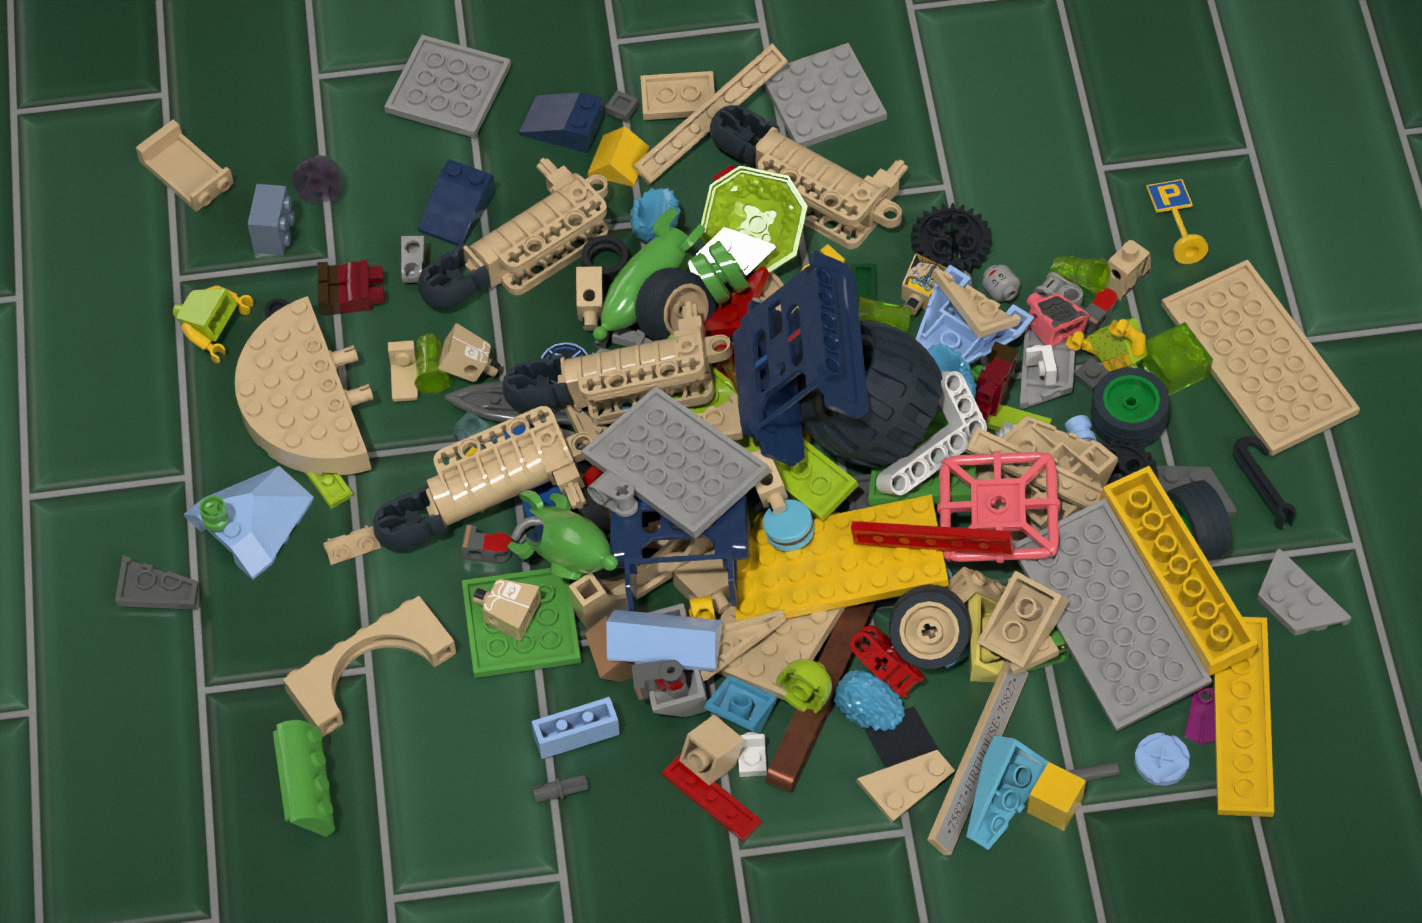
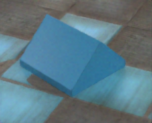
(741, 704)

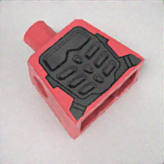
(1055, 318)

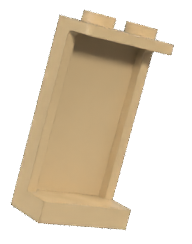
(183, 166)

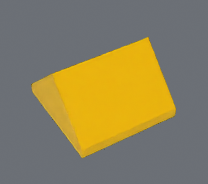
(617, 155)

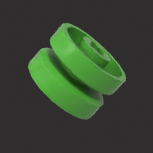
(720, 272)

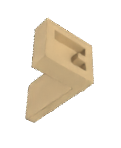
(403, 370)
(968, 582)

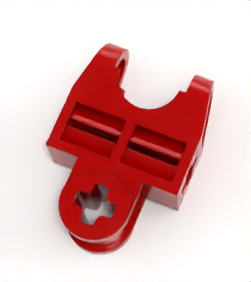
(873, 657)

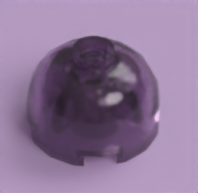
(317, 179)

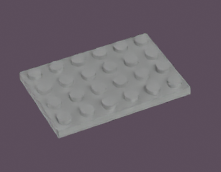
(676, 461)

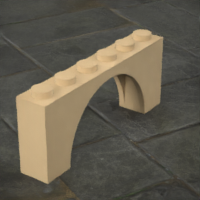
(598, 598)
(407, 628)

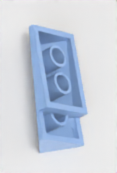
(659, 637)

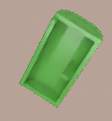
(303, 776)

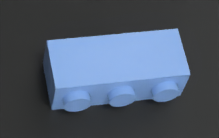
(575, 727)

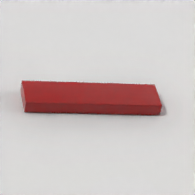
(713, 800)

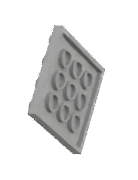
(448, 86)
(824, 96)

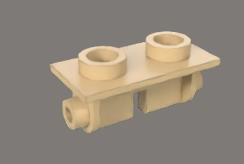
(351, 545)

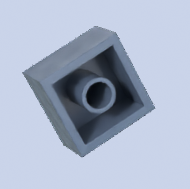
(270, 219)

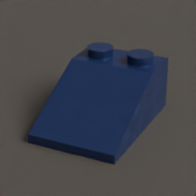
(564, 120)
(457, 202)

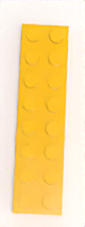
(1244, 732)

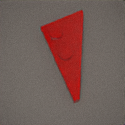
(727, 317)

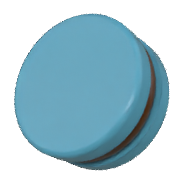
(790, 528)

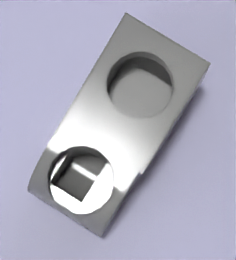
(412, 258)

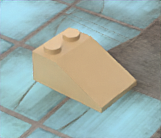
(1022, 619)

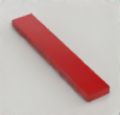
(932, 537)

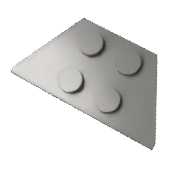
(1033, 386)
(1297, 599)

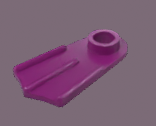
(1201, 718)

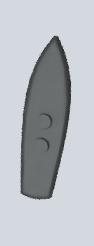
(488, 402)

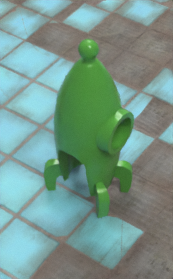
(664, 251)
(567, 541)

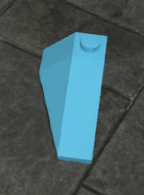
(1002, 788)

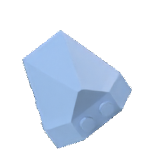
(946, 326)
(260, 518)

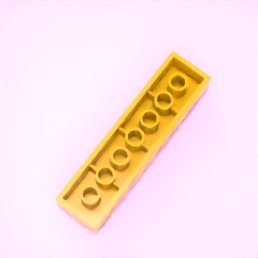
(1180, 571)

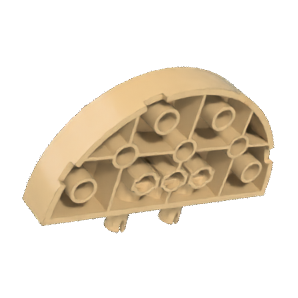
(296, 398)

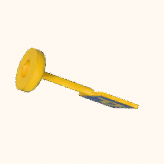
(1174, 196)

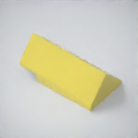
(983, 663)

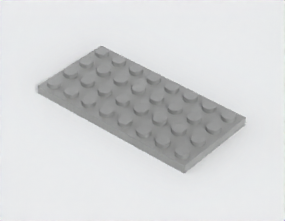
(1115, 618)

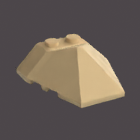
(1070, 452)

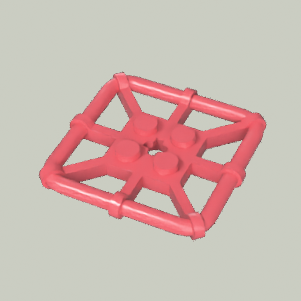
(1010, 493)

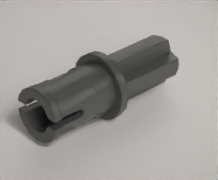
(559, 788)

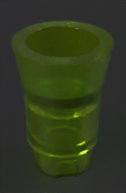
(1087, 273)
(884, 312)
(428, 376)

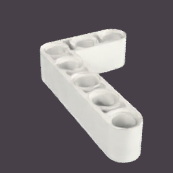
(938, 444)

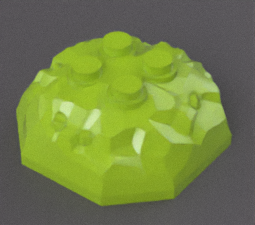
(760, 207)

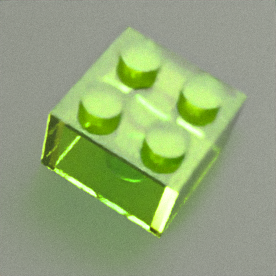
(1177, 358)

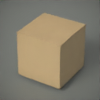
(711, 749)

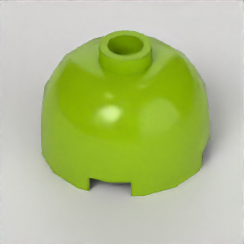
(806, 684)

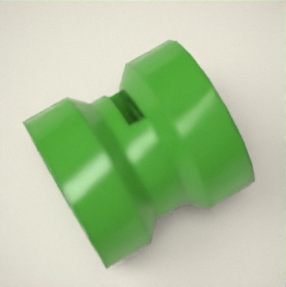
(214, 513)

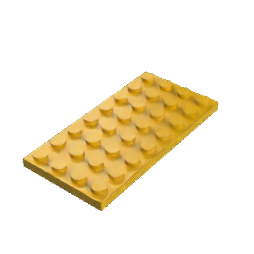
(834, 570)

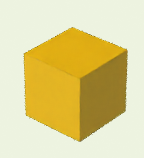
(1056, 796)

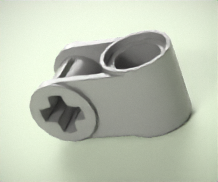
(1058, 285)
(614, 494)

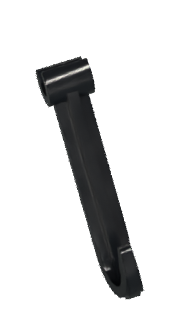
(1280, 509)

